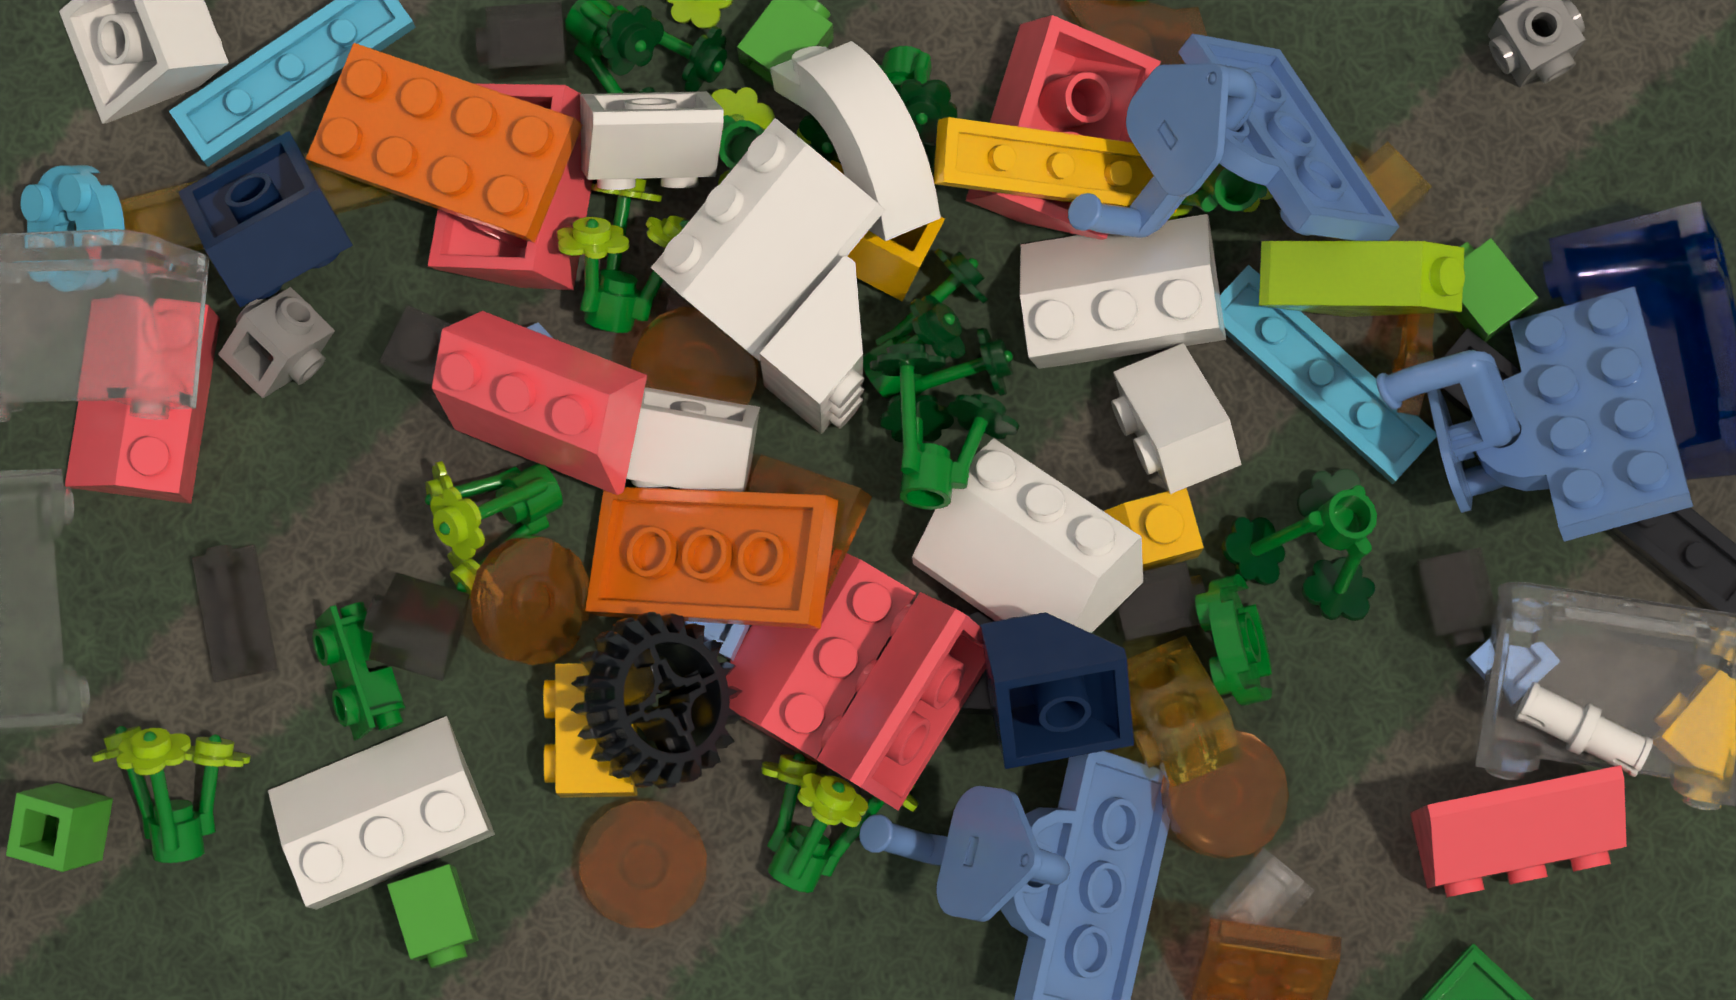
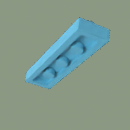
(285, 74)
(1323, 378)

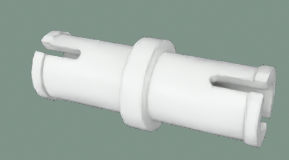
(1584, 729)

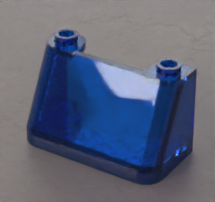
(1687, 311)

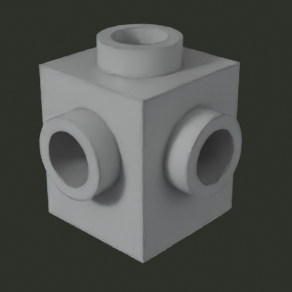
(1524, 52)
(277, 342)

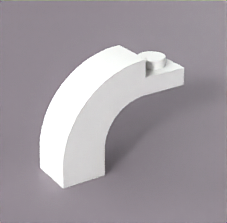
(867, 129)

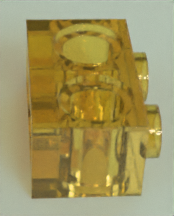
(1179, 713)

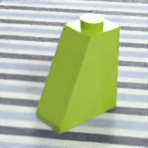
(1362, 277)

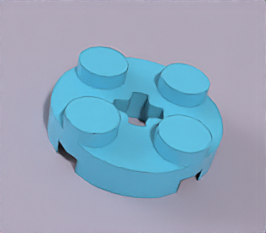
(69, 197)

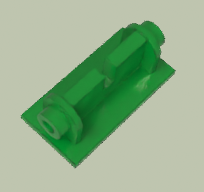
(359, 694)

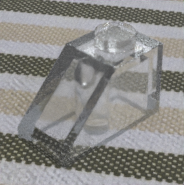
(1261, 893)

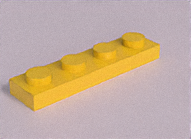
(1037, 162)

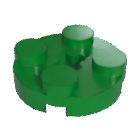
(1237, 639)

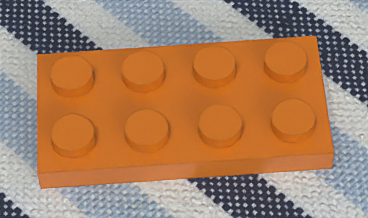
(444, 142)
(713, 556)

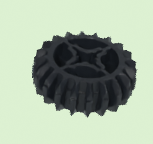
(627, 678)

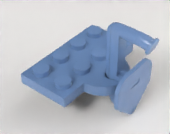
(1257, 120)
(1574, 421)
(1061, 875)

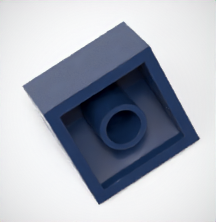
(264, 220)
(1055, 690)

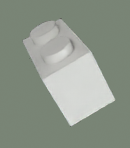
(1175, 419)
(692, 443)

